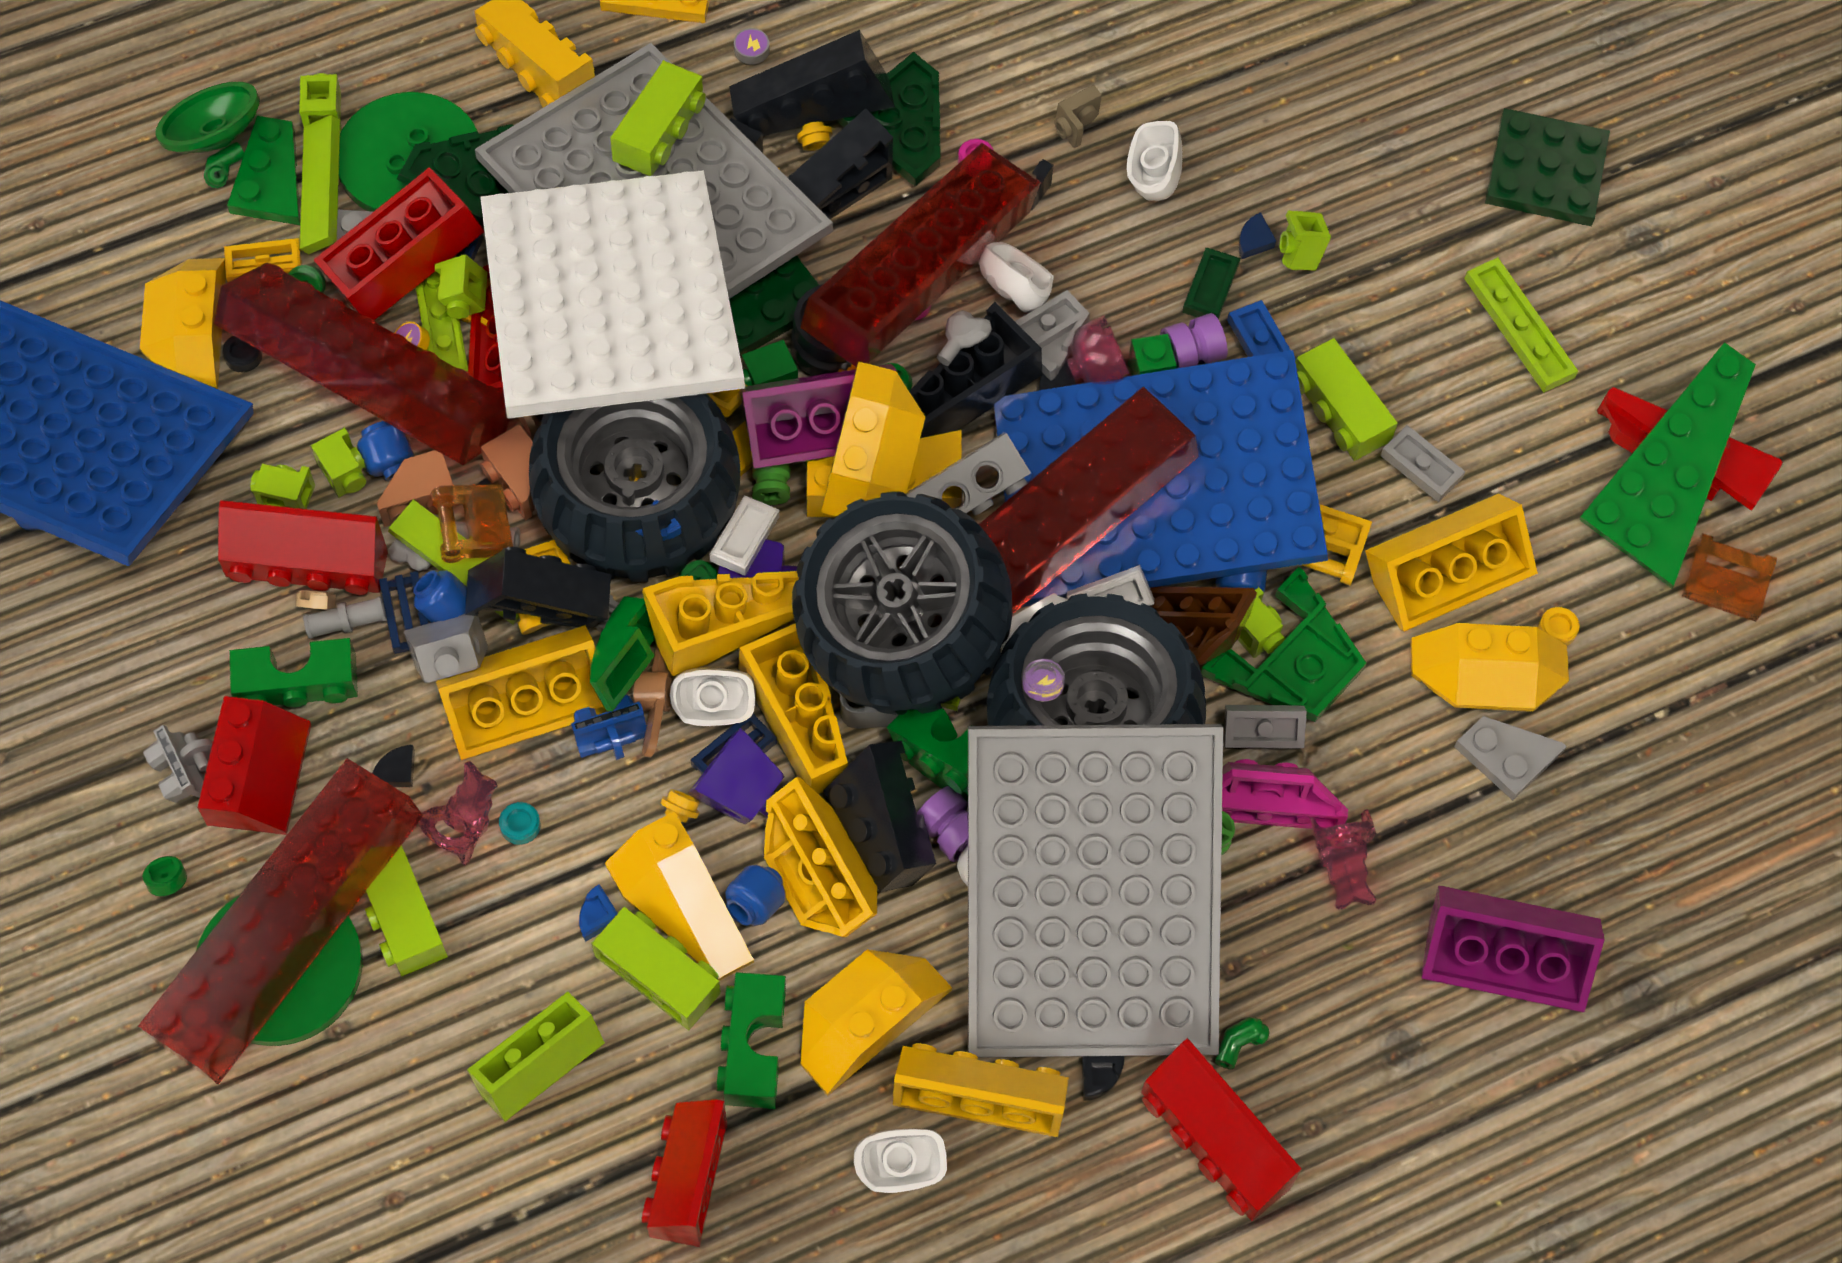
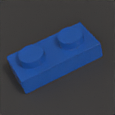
(1256, 330)

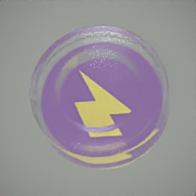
(1043, 680)

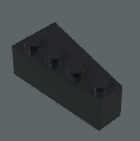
(814, 87)
(978, 376)

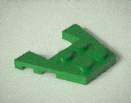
(1307, 667)

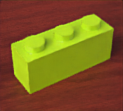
(657, 118)
(1344, 400)
(403, 917)
(657, 967)
(536, 1056)

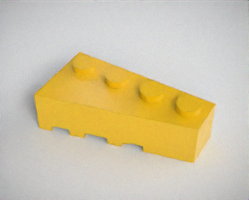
(532, 49)
(932, 457)
(796, 706)

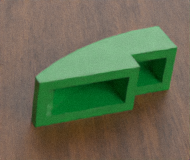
(622, 651)

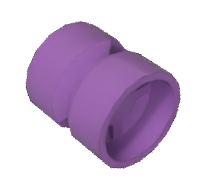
(1200, 341)
(947, 818)

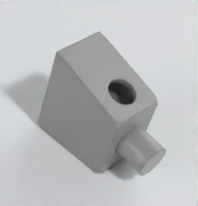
(447, 647)

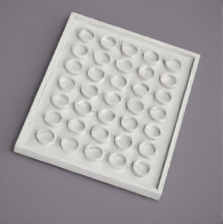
(609, 294)

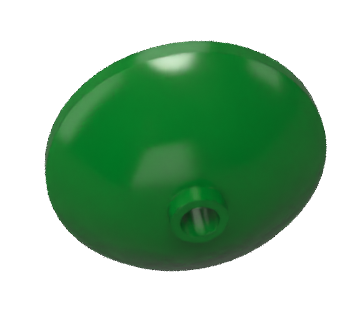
(208, 118)

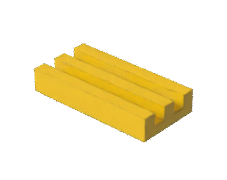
(261, 252)

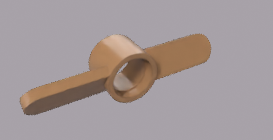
(654, 695)

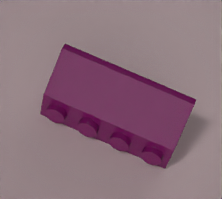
(796, 417)
(1512, 948)

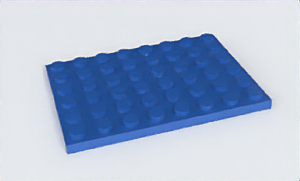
(100, 437)
(1229, 512)

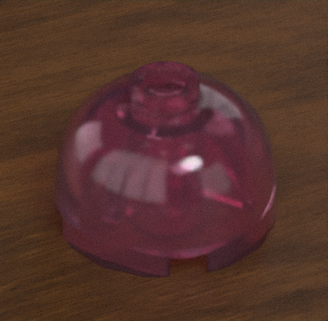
(1097, 354)

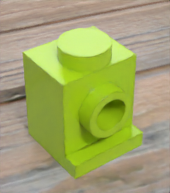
(319, 97)
(1304, 240)
(462, 286)
(340, 462)
(282, 486)
(1262, 628)

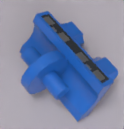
(610, 729)

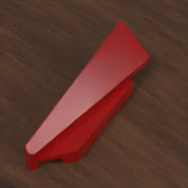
(1742, 468)

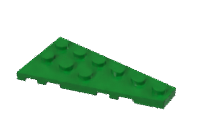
(1663, 485)

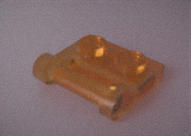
(484, 516)
(1724, 587)

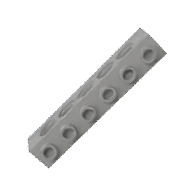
(997, 453)

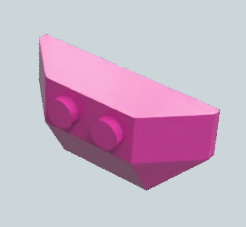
(1278, 796)

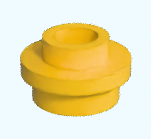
(814, 136)
(682, 804)

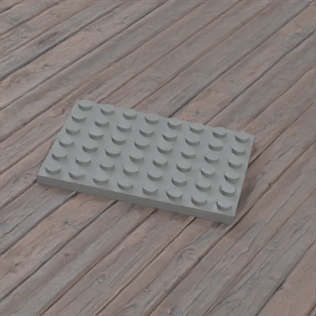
(754, 206)
(1094, 889)

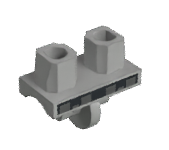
(186, 759)

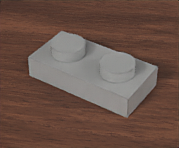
(1422, 463)
(1264, 726)

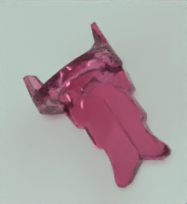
(464, 812)
(1344, 854)

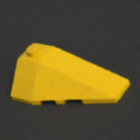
(712, 617)
(670, 885)

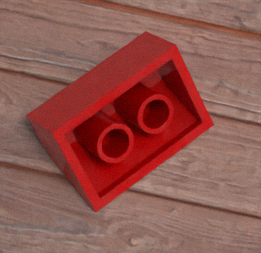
(253, 767)
(686, 1171)

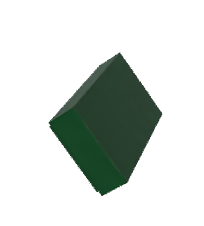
(1211, 283)

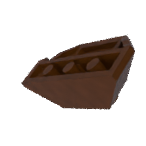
(1205, 616)

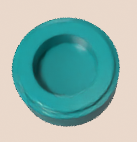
(519, 823)

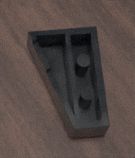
(847, 166)
(539, 587)
(881, 817)

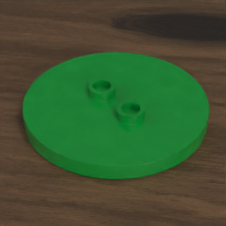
(382, 137)
(320, 992)

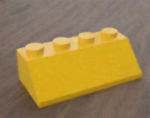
(1452, 561)
(521, 692)
(980, 1089)

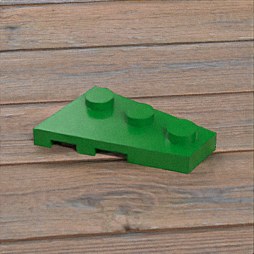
(268, 174)

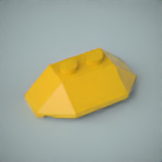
(180, 319)
(875, 440)
(1490, 665)
(817, 862)
(865, 1012)

